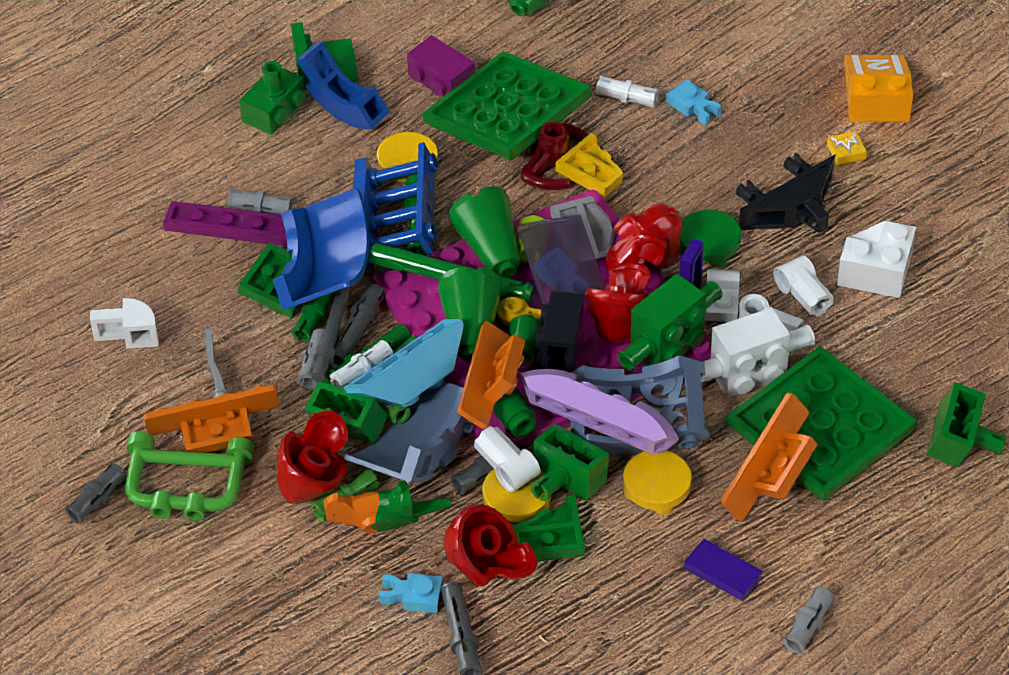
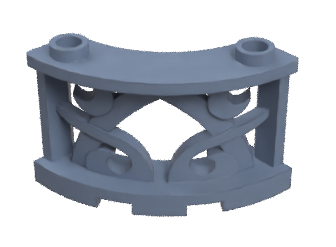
(665, 375)

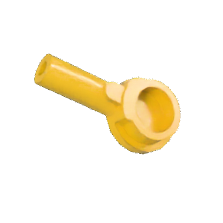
(514, 307)

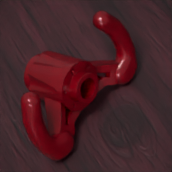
(550, 148)

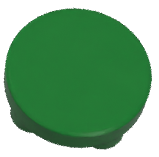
(717, 231)

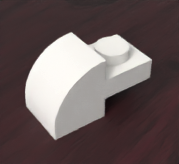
(727, 307)
(132, 322)

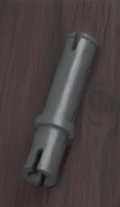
(361, 316)
(454, 599)

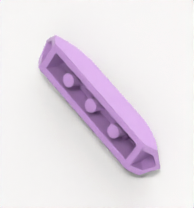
(611, 415)

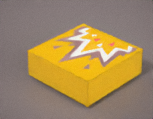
(847, 148)

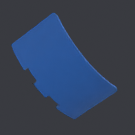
(326, 248)

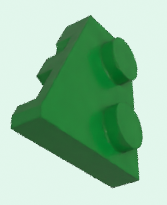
(259, 279)
(554, 532)

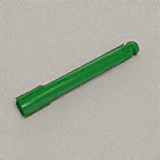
(433, 268)

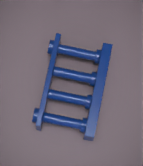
(367, 181)

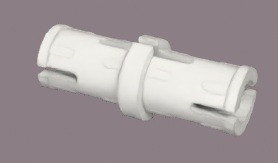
(627, 91)
(361, 364)

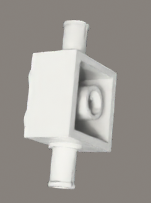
(752, 351)

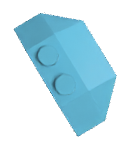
(412, 368)

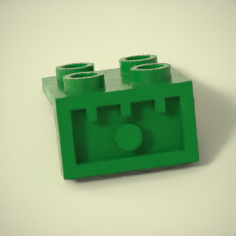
(340, 50)

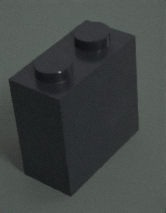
(562, 332)

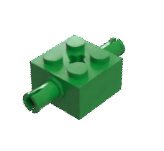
(668, 322)

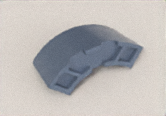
(423, 440)

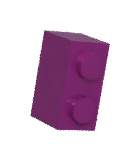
(438, 66)

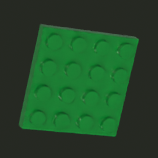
(506, 105)
(845, 419)

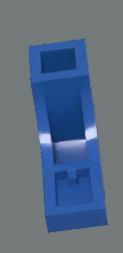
(338, 94)

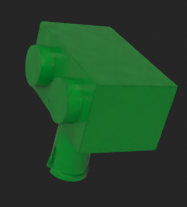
(272, 98)
(361, 414)
(958, 427)
(568, 464)

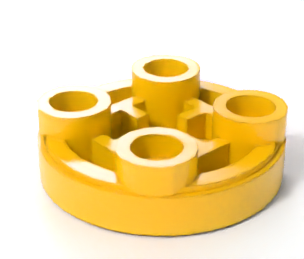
(402, 149)
(657, 481)
(514, 505)

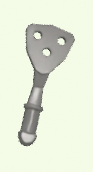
(212, 366)

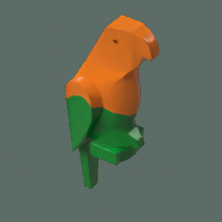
(380, 509)

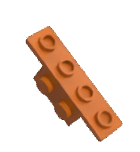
(490, 373)
(214, 421)
(773, 460)

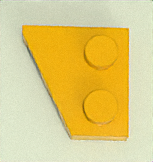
(590, 167)

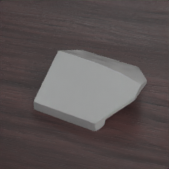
(595, 221)

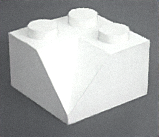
(877, 259)

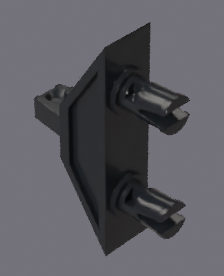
(792, 202)

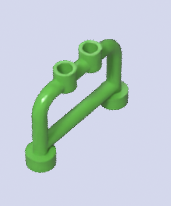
(195, 504)

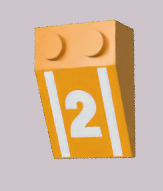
(878, 88)

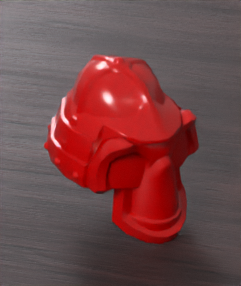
(647, 237)
(613, 305)
(310, 461)
(486, 547)

